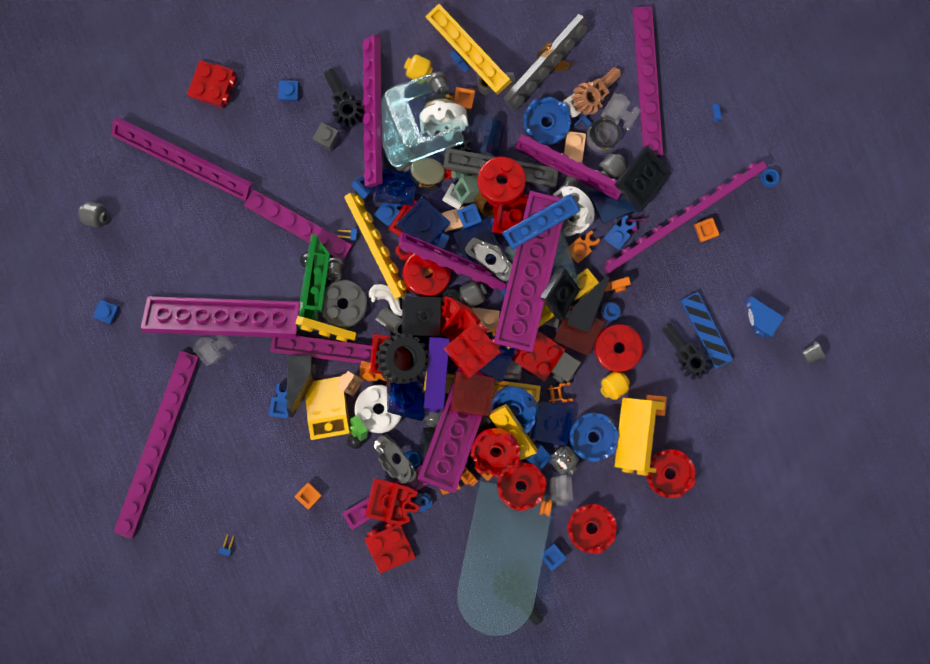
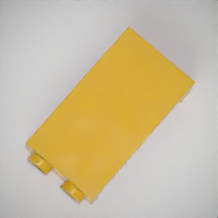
(636, 435)

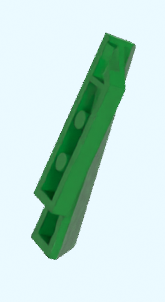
(314, 280)

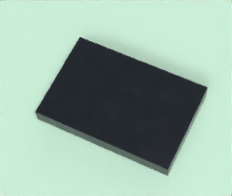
(642, 179)

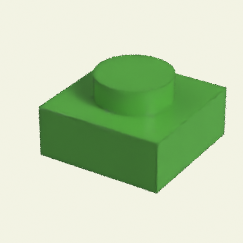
(357, 428)

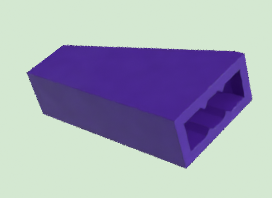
(436, 375)

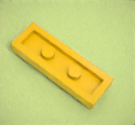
(325, 329)
(505, 420)

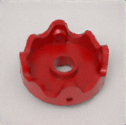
(497, 193)
(422, 286)
(605, 351)
(491, 462)
(684, 473)
(534, 492)
(597, 541)

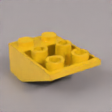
(327, 409)

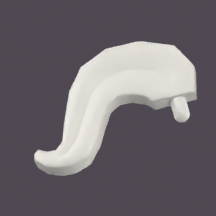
(383, 292)

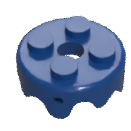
(547, 108)
(523, 400)
(607, 439)

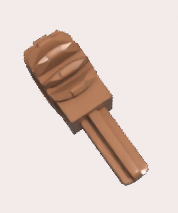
(595, 92)

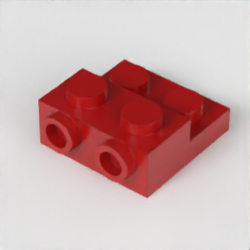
(212, 84)
(509, 215)
(472, 349)
(389, 547)

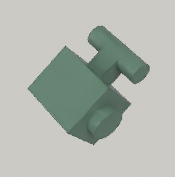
(466, 186)

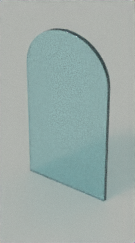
(501, 564)

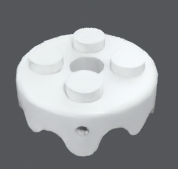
(442, 116)
(585, 216)
(364, 409)

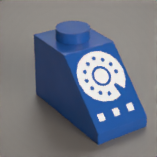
(762, 318)

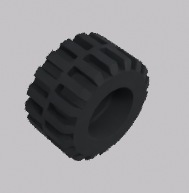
(416, 353)

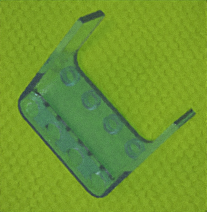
(399, 130)

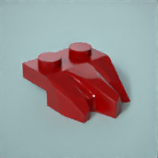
(455, 318)
(390, 502)

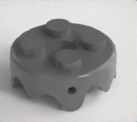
(353, 313)

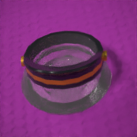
(603, 135)

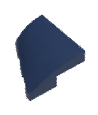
(492, 137)
(608, 207)

